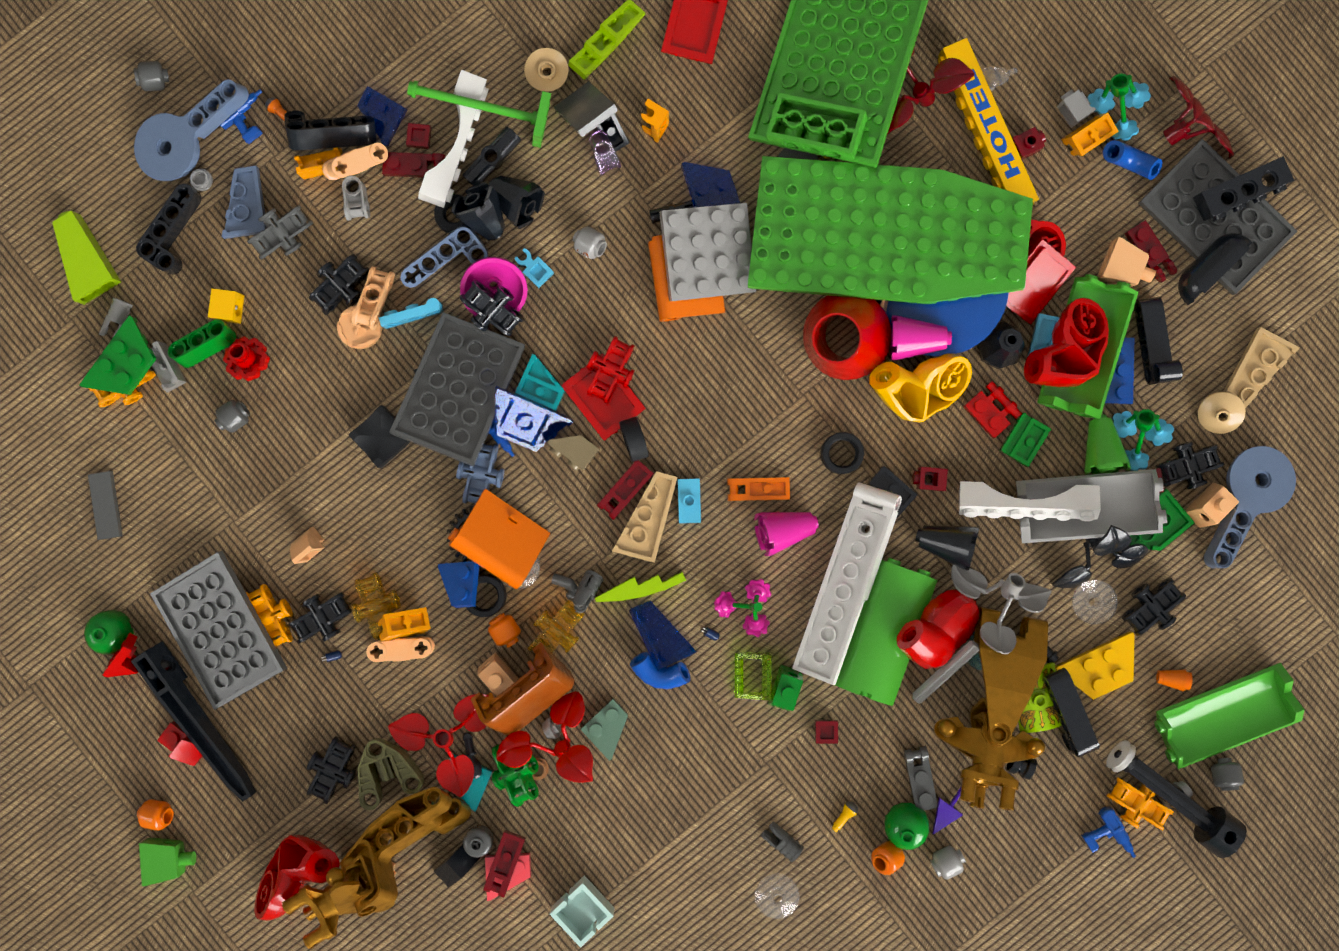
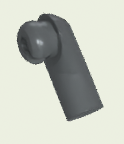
(567, 583)

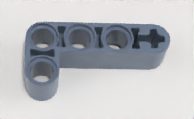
(441, 259)

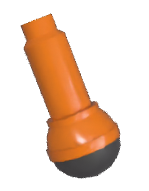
(274, 106)

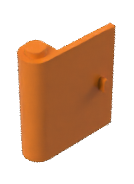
(676, 309)
(499, 539)

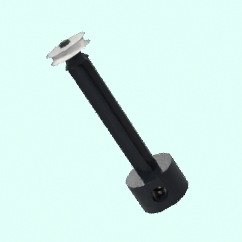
(1213, 828)

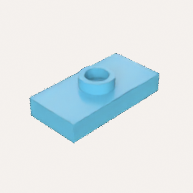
(1042, 332)
(689, 501)

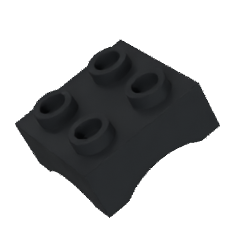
(375, 438)

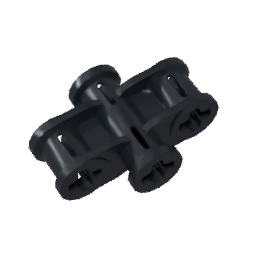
(344, 279)
(492, 307)
(1190, 465)
(1153, 606)
(320, 617)
(331, 770)

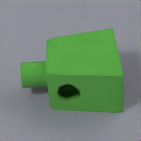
(163, 860)

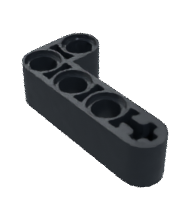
(328, 132)
(173, 228)
(1155, 342)
(1077, 728)

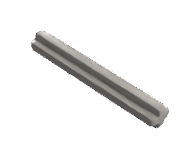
(945, 672)

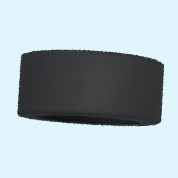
(634, 439)
(859, 453)
(501, 590)

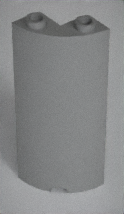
(1126, 501)

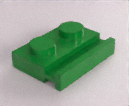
(1025, 439)

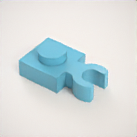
(536, 270)

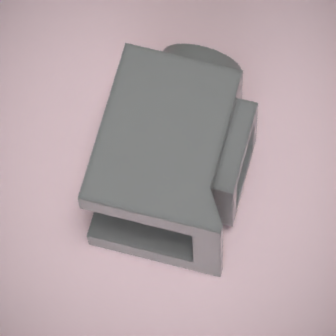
(1075, 107)

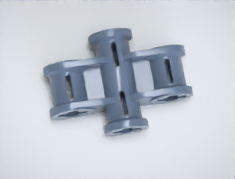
(479, 480)

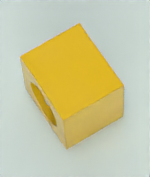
(226, 306)

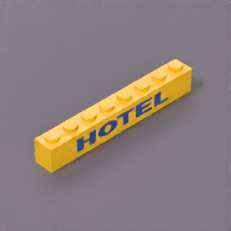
(988, 126)

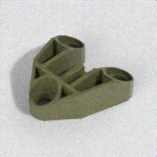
(368, 776)

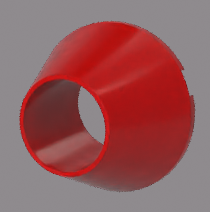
(873, 331)

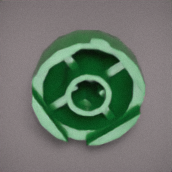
(107, 631)
(906, 826)

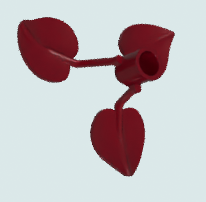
(948, 77)
(1181, 129)

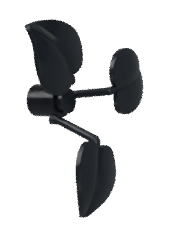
(1112, 542)

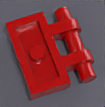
(987, 414)

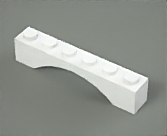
(438, 180)
(1077, 503)

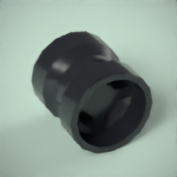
(1025, 768)

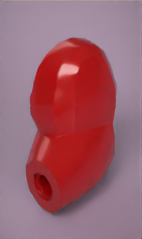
(941, 631)

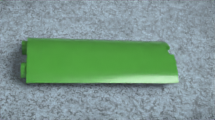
(1118, 304)
(873, 659)
(1228, 716)

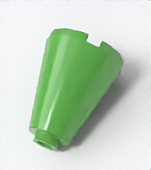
(1104, 448)

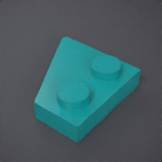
(540, 385)

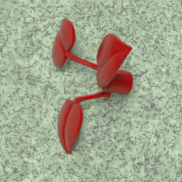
(574, 761)
(452, 774)

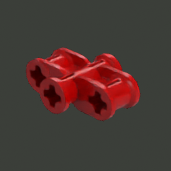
(614, 362)

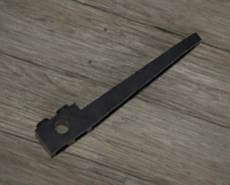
(166, 681)

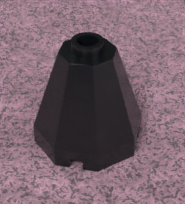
(518, 199)
(480, 211)
(1002, 346)

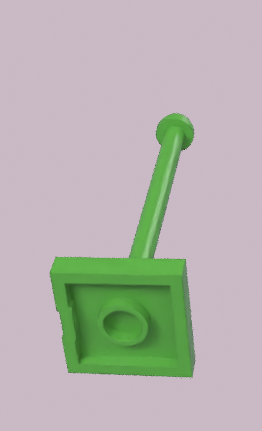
(537, 119)

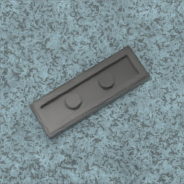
(105, 505)

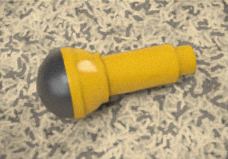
(849, 810)

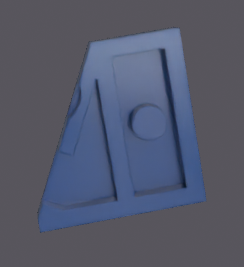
(460, 582)

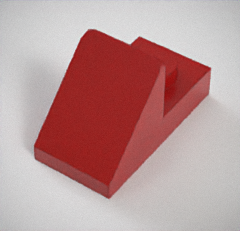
(121, 663)
(179, 744)

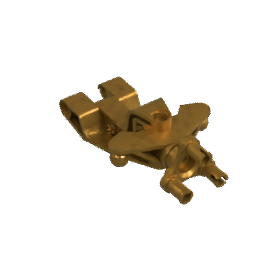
(1008, 687)
(366, 872)

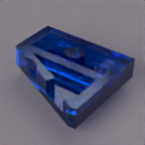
(385, 113)

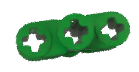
(516, 780)

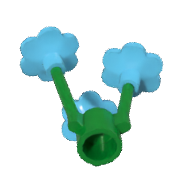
(1130, 95)
(1145, 420)

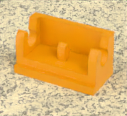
(658, 119)
(1090, 134)
(311, 165)
(404, 624)

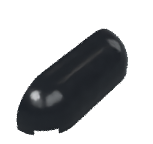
(1212, 265)

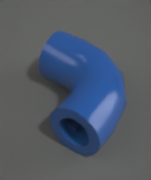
(1132, 159)
(666, 678)

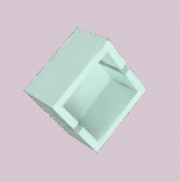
(580, 910)

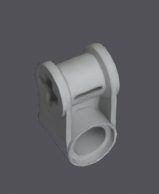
(355, 203)

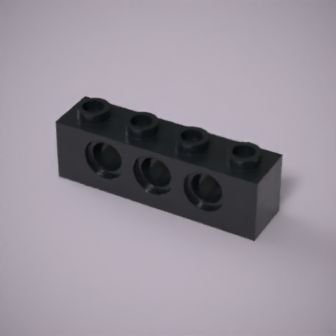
(1275, 173)

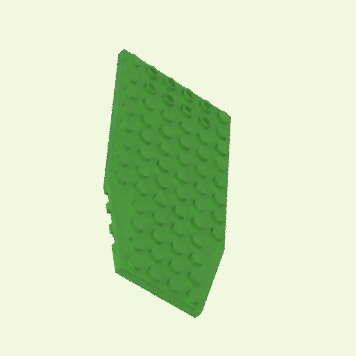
(838, 77)
(886, 232)

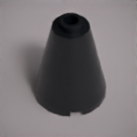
(950, 543)

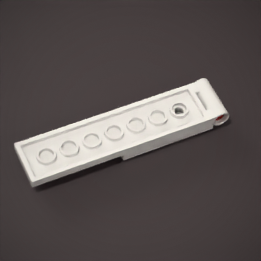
(847, 582)

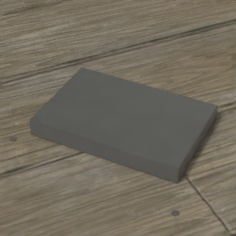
(585, 109)

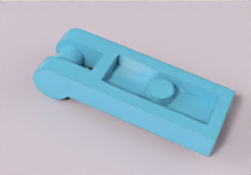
(412, 313)

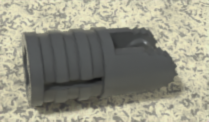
(587, 590)
(785, 844)

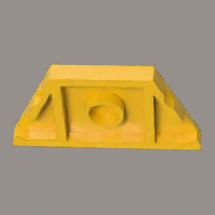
(1103, 667)

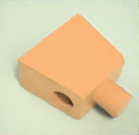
(1125, 264)
(1214, 504)
(496, 674)

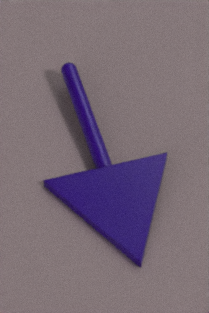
(946, 813)

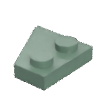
(606, 728)

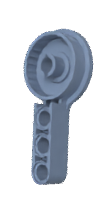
(182, 133)
(1271, 494)

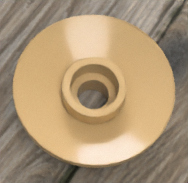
(543, 60)
(1220, 403)

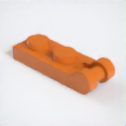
(760, 489)

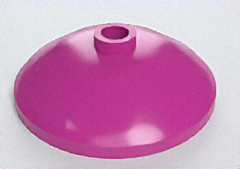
(499, 271)

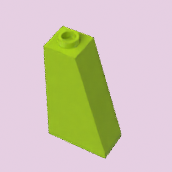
(83, 259)

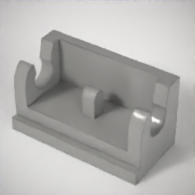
(166, 368)

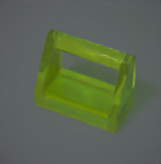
(765, 693)

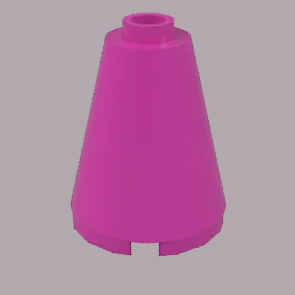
(916, 337)
(783, 529)

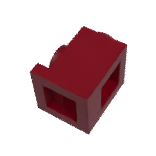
(1024, 148)
(937, 475)

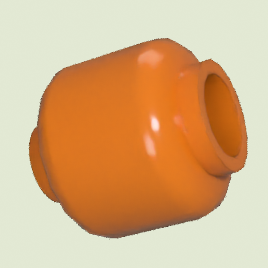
(504, 630)
(155, 814)
(887, 858)

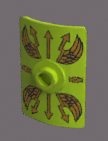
(1040, 712)

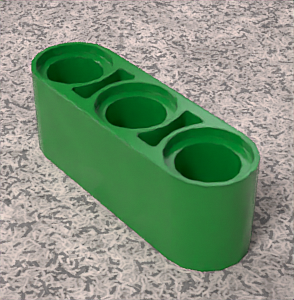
(202, 343)

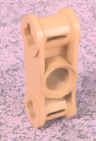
(355, 161)
(377, 284)
(400, 649)

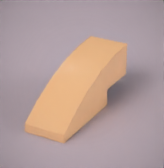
(306, 546)

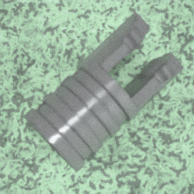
(117, 313)

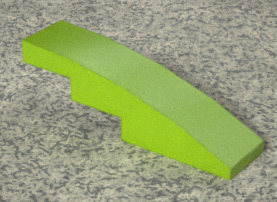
(606, 39)
(632, 589)

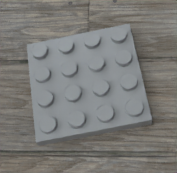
(706, 251)

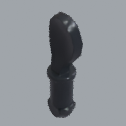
(470, 752)

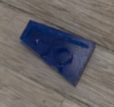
(660, 636)

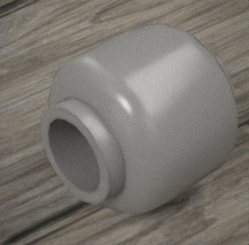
(589, 242)
(948, 862)

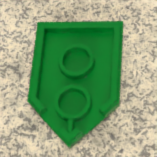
(1176, 524)

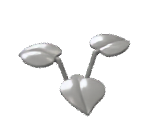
(1030, 597)

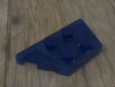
(709, 185)
(526, 421)

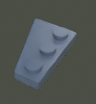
(245, 204)

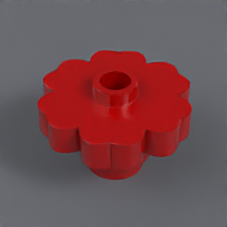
(246, 358)

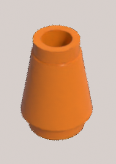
(1175, 679)

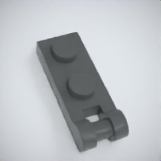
(920, 778)

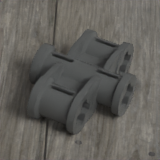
(286, 226)

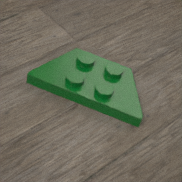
(122, 361)

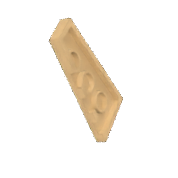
(1258, 364)
(646, 525)

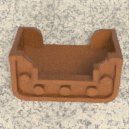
(526, 697)

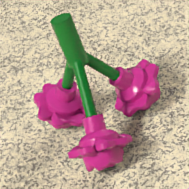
(758, 592)

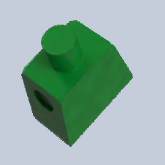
(786, 688)

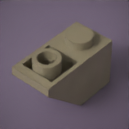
(576, 449)

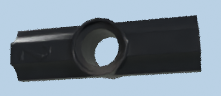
(502, 147)

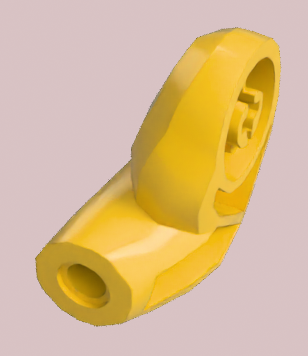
(925, 390)

